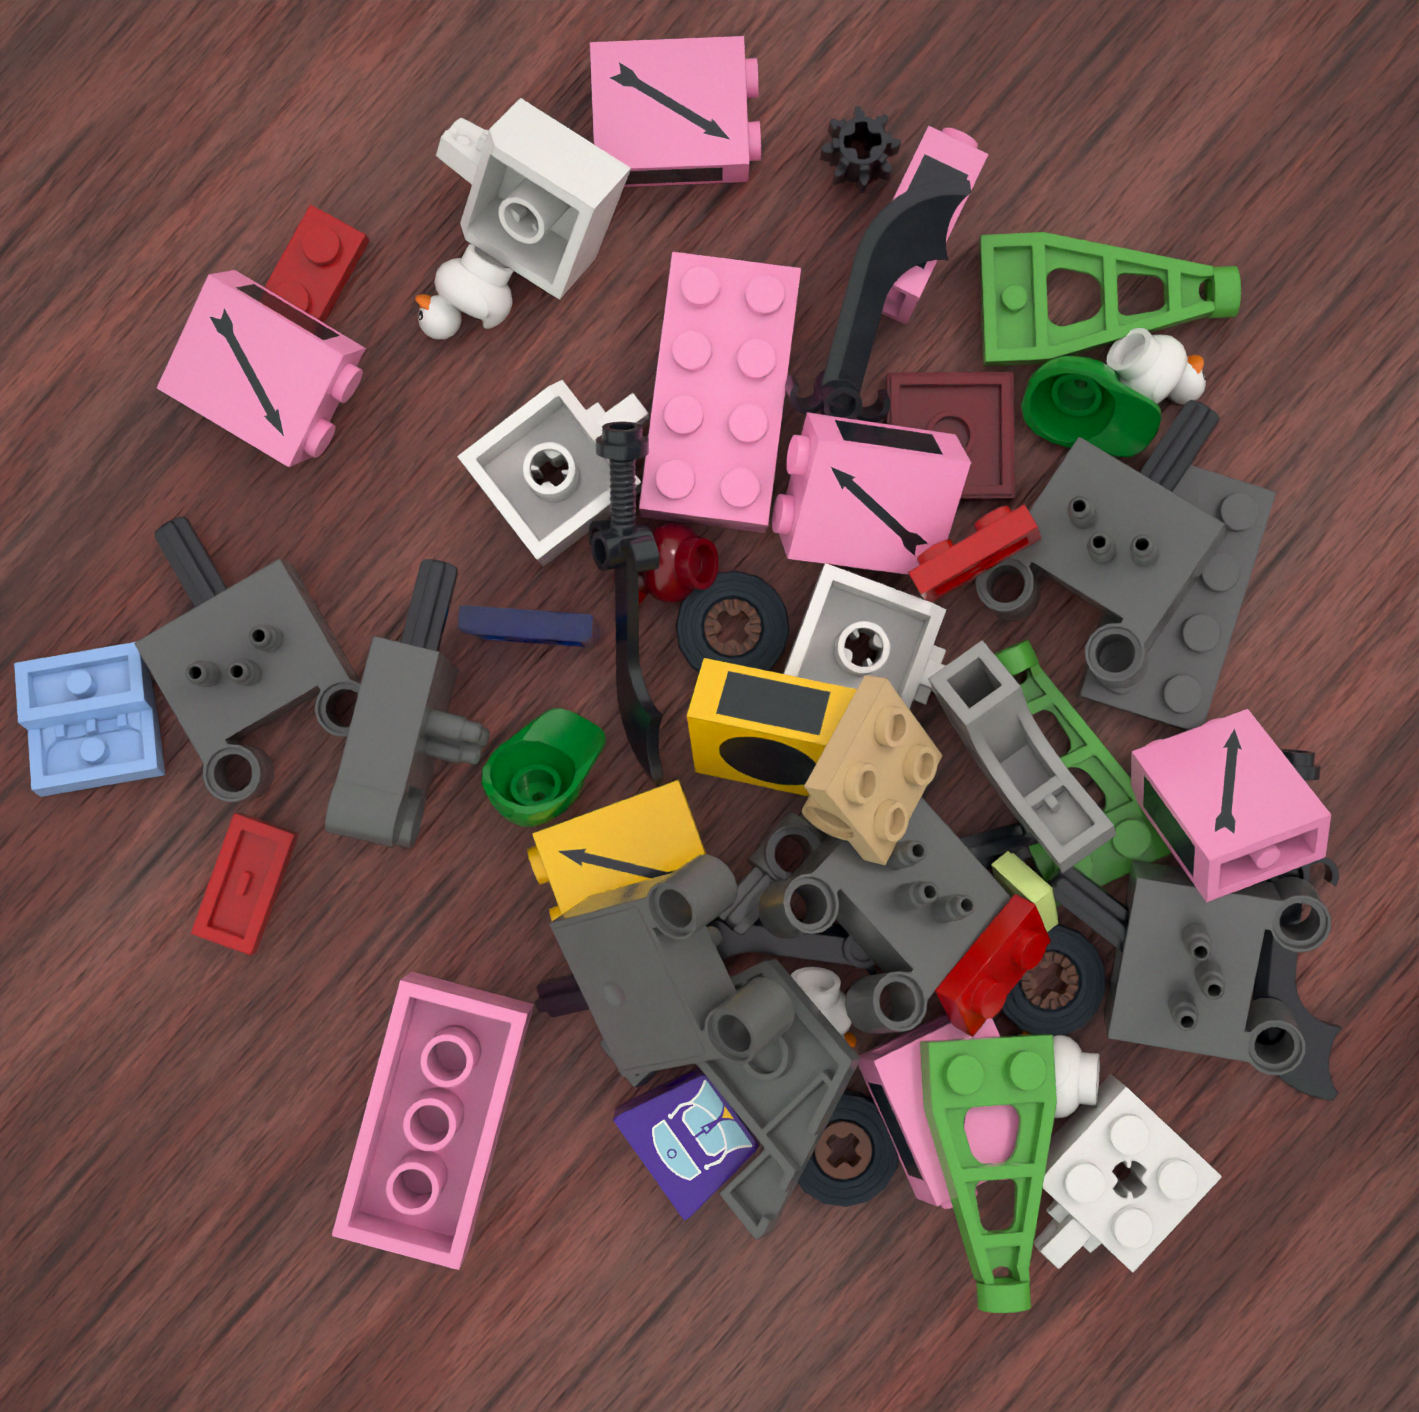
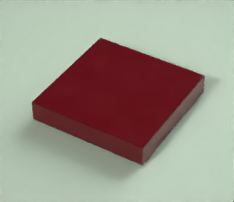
(975, 409)

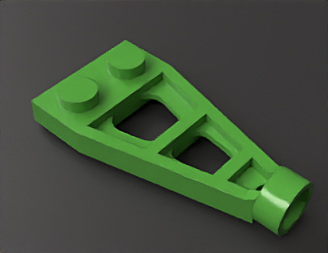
(1015, 295)
(1135, 834)
(993, 1073)

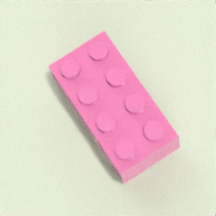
(719, 392)
(432, 1120)

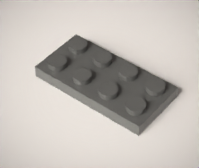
(1195, 641)

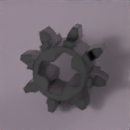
(874, 141)

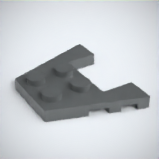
(781, 1098)

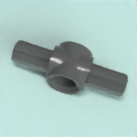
(767, 871)

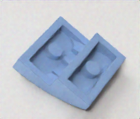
(89, 719)

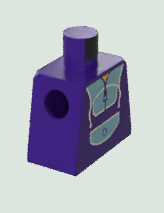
(686, 1138)

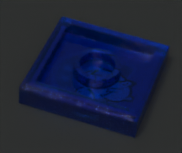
(529, 626)

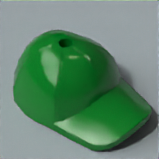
(1105, 416)
(543, 763)

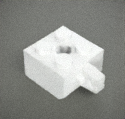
(535, 194)
(557, 431)
(898, 626)
(1100, 1208)

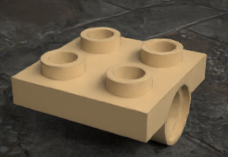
(871, 772)

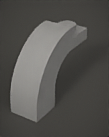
(1016, 757)

